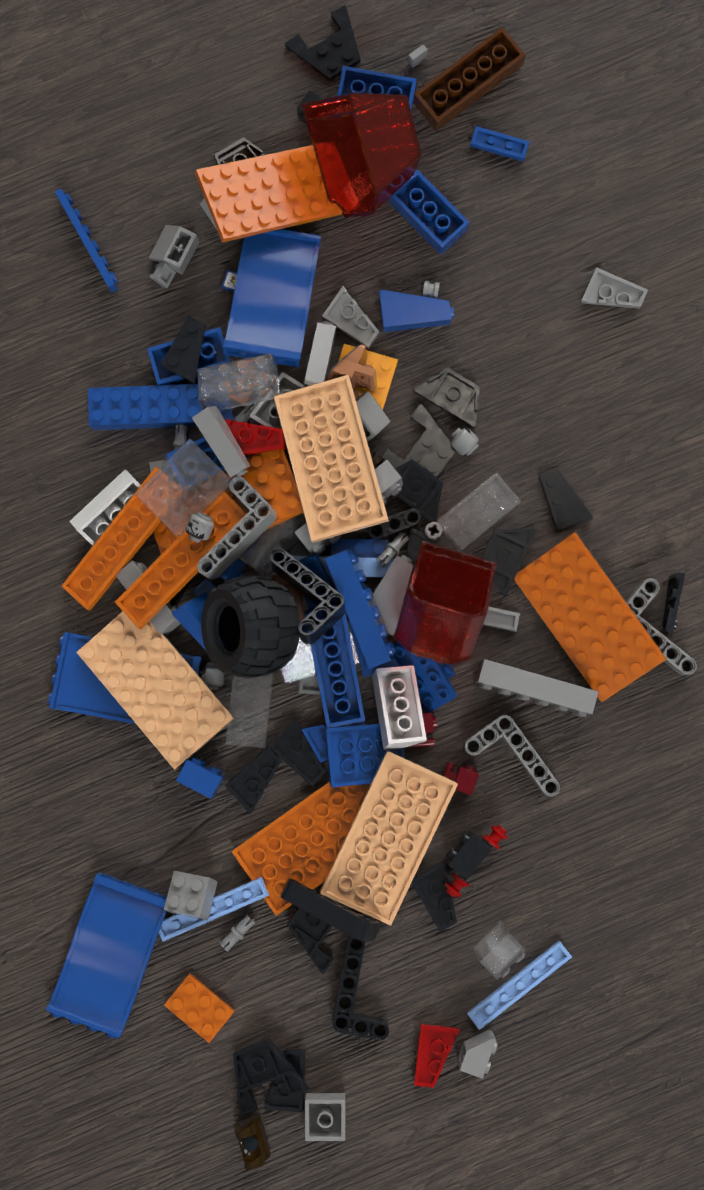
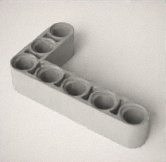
(240, 530)
(664, 643)
(518, 750)

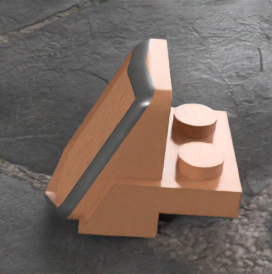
(354, 366)

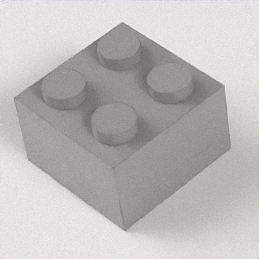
(190, 895)
(325, 1117)

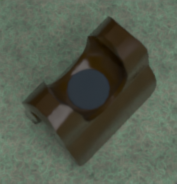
(253, 1143)

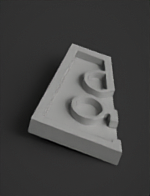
(613, 291)

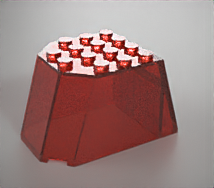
(363, 148)
(445, 604)

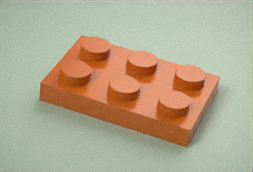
(199, 1007)

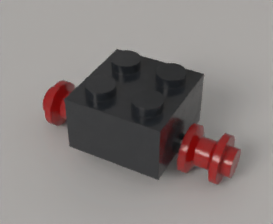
(469, 855)

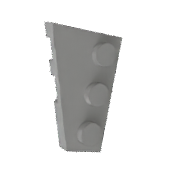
(350, 319)

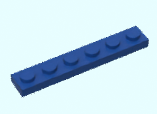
(84, 232)

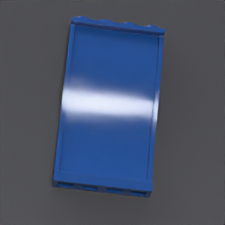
(272, 296)
(80, 690)
(108, 955)

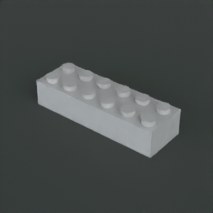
(389, 483)
(537, 687)

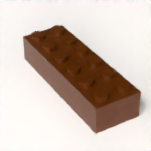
(469, 79)

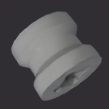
(431, 290)

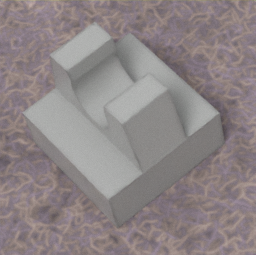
(163, 274)

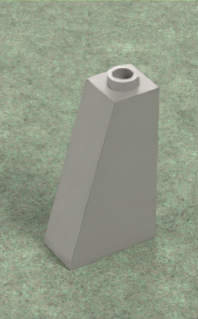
(320, 353)
(221, 441)
(392, 592)

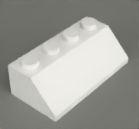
(103, 509)
(398, 707)

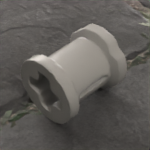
(438, 529)

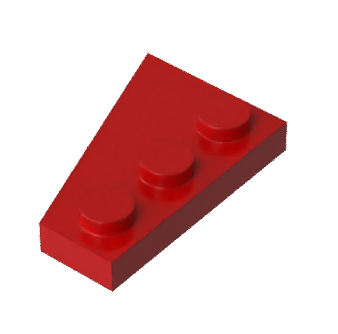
(256, 438)
(433, 1048)

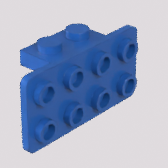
(431, 678)

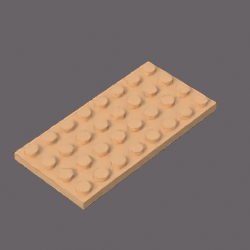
(330, 459)
(156, 688)
(388, 838)

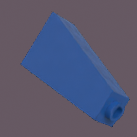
(410, 311)
(190, 617)

